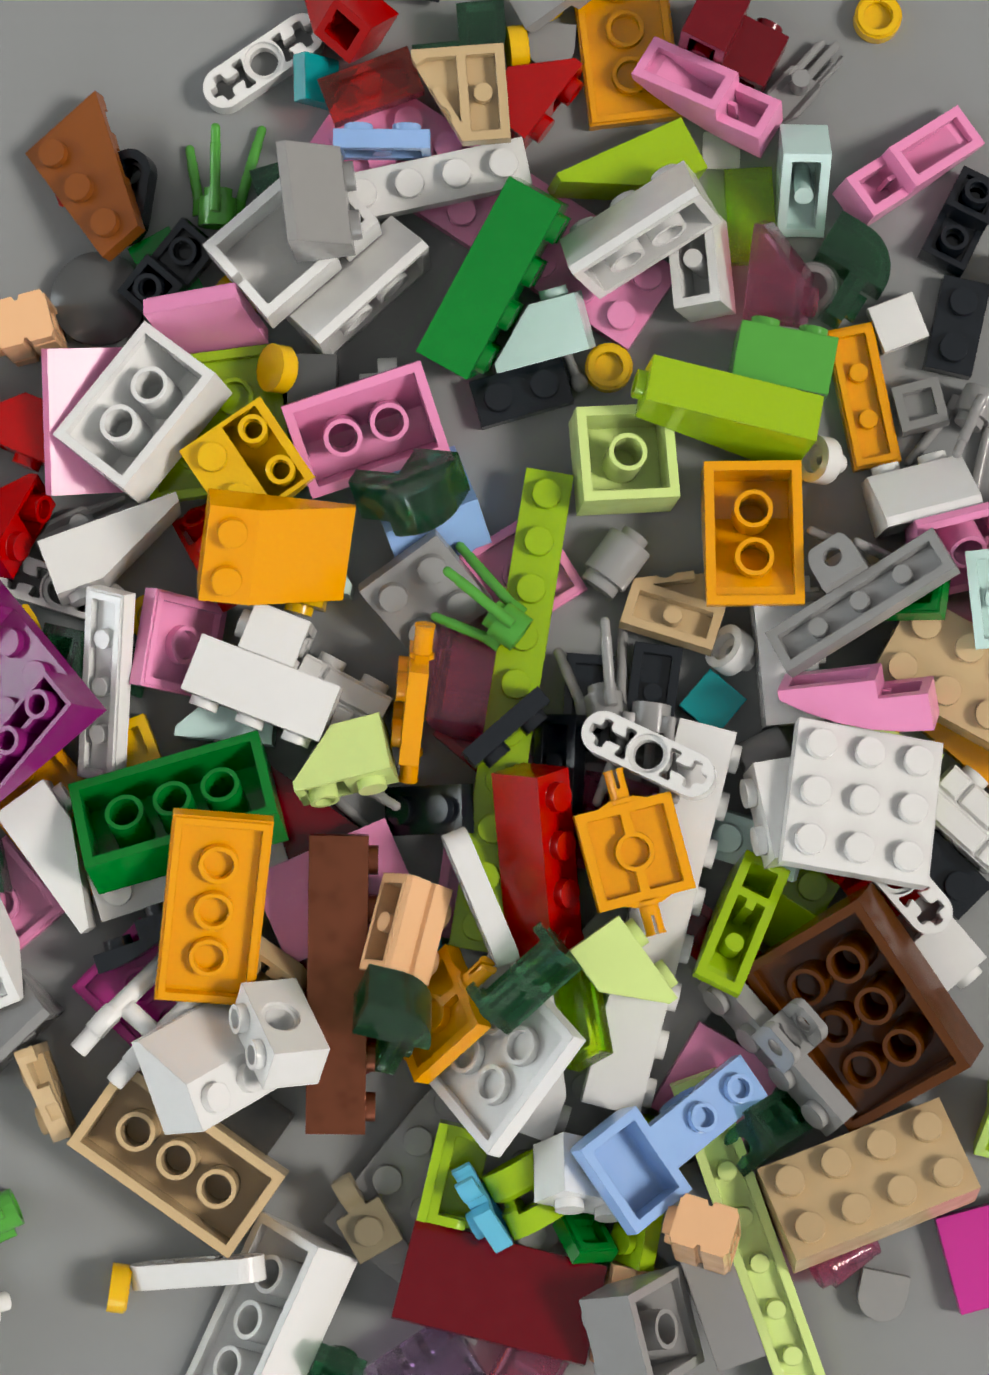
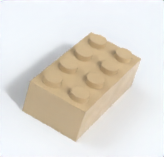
(959, 670)
(200, 1179)
(867, 1185)

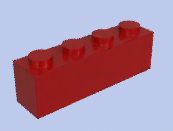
(537, 852)

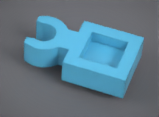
(485, 1214)

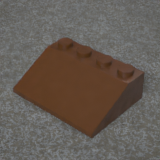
(882, 1003)

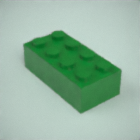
(493, 277)
(128, 812)

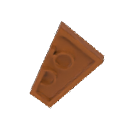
(87, 176)

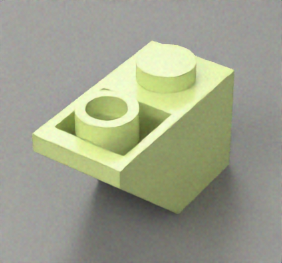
(347, 761)
(619, 965)

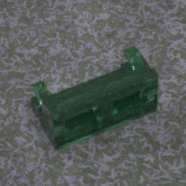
(527, 982)
(770, 1129)

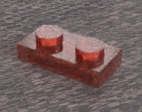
(371, 87)

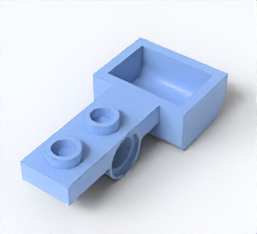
(639, 1162)

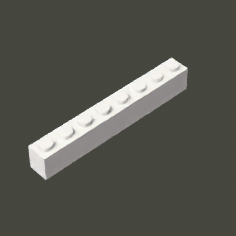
(637, 1023)

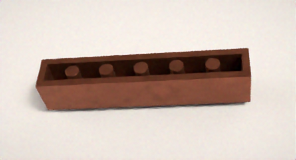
(336, 940)

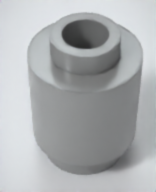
(616, 561)

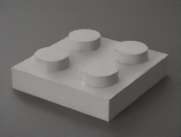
(415, 587)

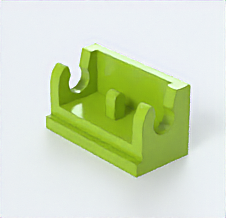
(440, 1200)

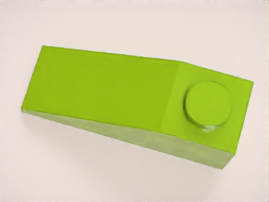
(629, 164)
(739, 923)

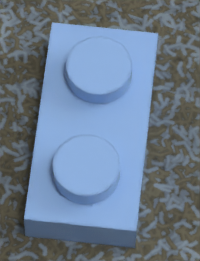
(401, 142)

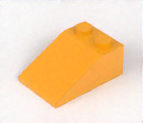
(753, 533)
(273, 549)

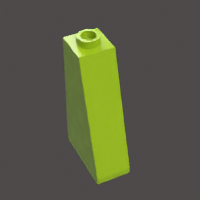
(728, 409)

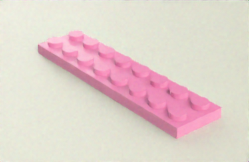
(615, 317)

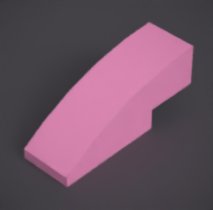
(709, 96)
(908, 167)
(863, 698)

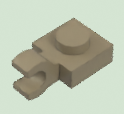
(368, 1223)

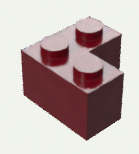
(732, 39)

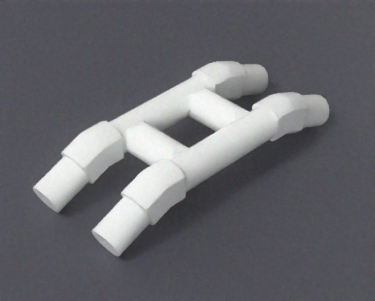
(125, 1006)

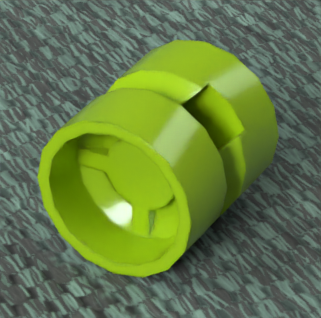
(506, 1186)

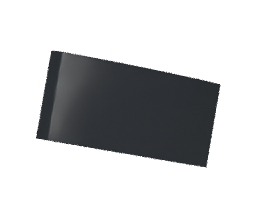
(959, 224)
(171, 267)
(123, 950)

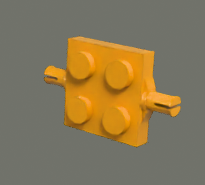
(412, 691)
(634, 852)
(454, 1014)

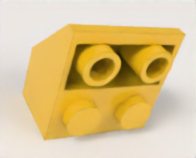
(248, 455)

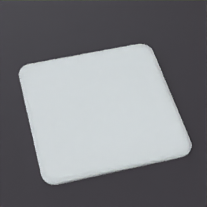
(719, 153)

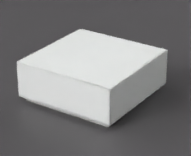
(897, 323)

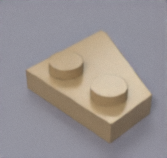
(468, 89)
(673, 611)
(46, 1088)

